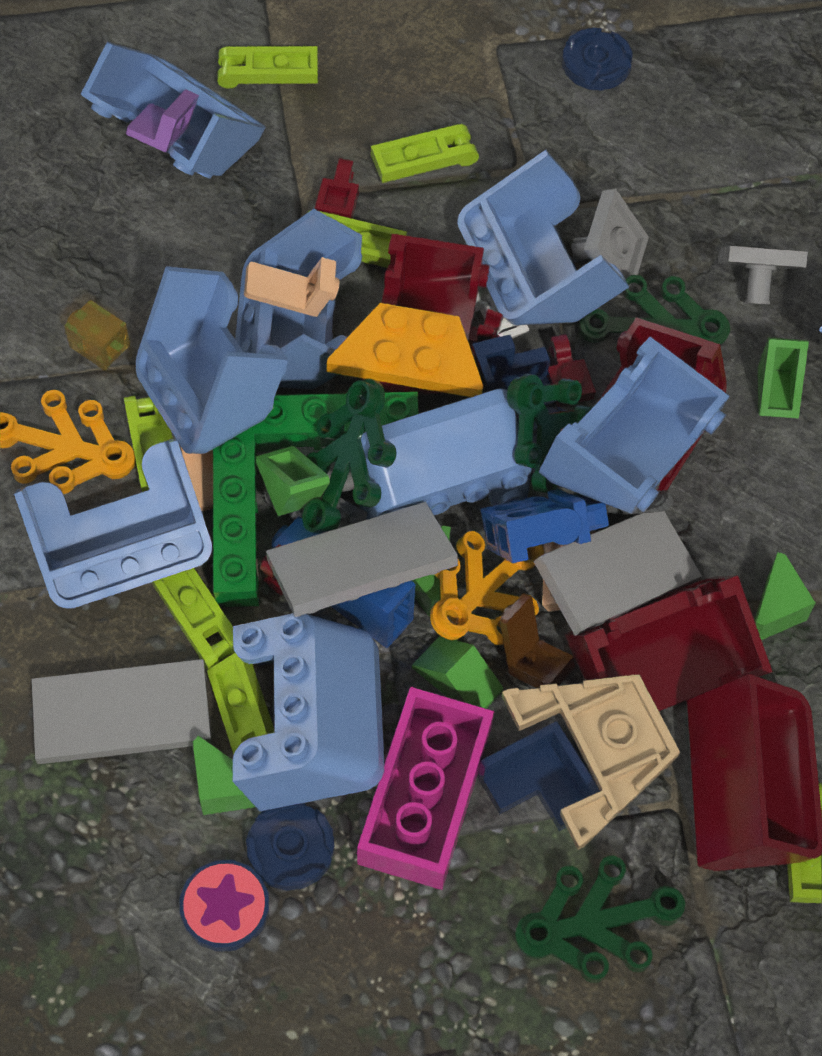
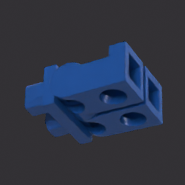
(541, 520)

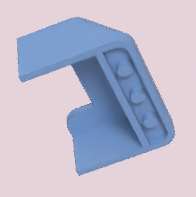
(131, 80)
(528, 262)
(301, 337)
(197, 368)
(452, 457)
(120, 541)
(323, 711)

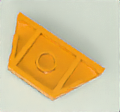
(410, 350)

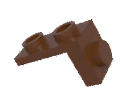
(526, 655)

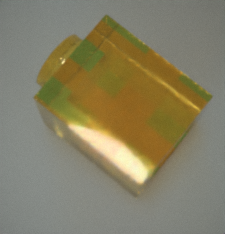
(97, 334)

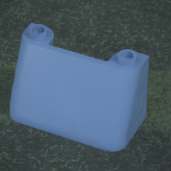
(636, 431)

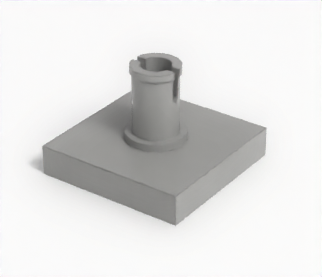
(615, 236)
(760, 266)

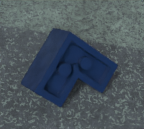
(500, 365)
(538, 766)

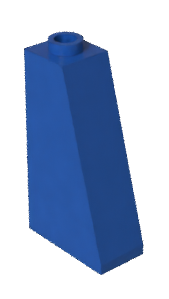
(380, 613)

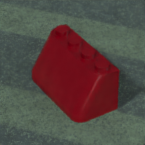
(754, 776)

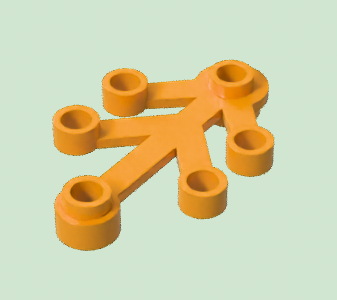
(67, 446)
(478, 592)

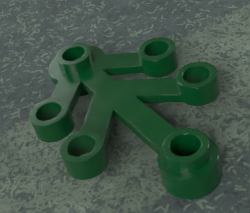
(659, 315)
(527, 398)
(362, 408)
(594, 923)

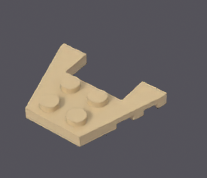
(616, 734)

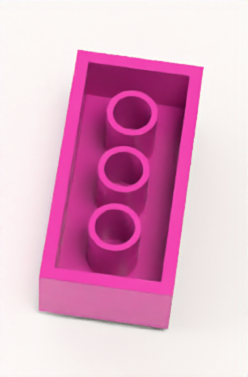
(425, 788)

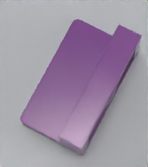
(163, 127)

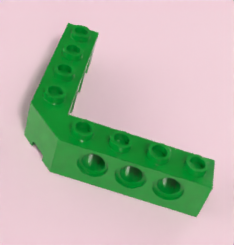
(234, 491)

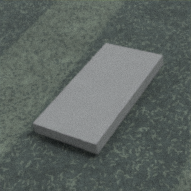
(361, 559)
(617, 570)
(120, 711)

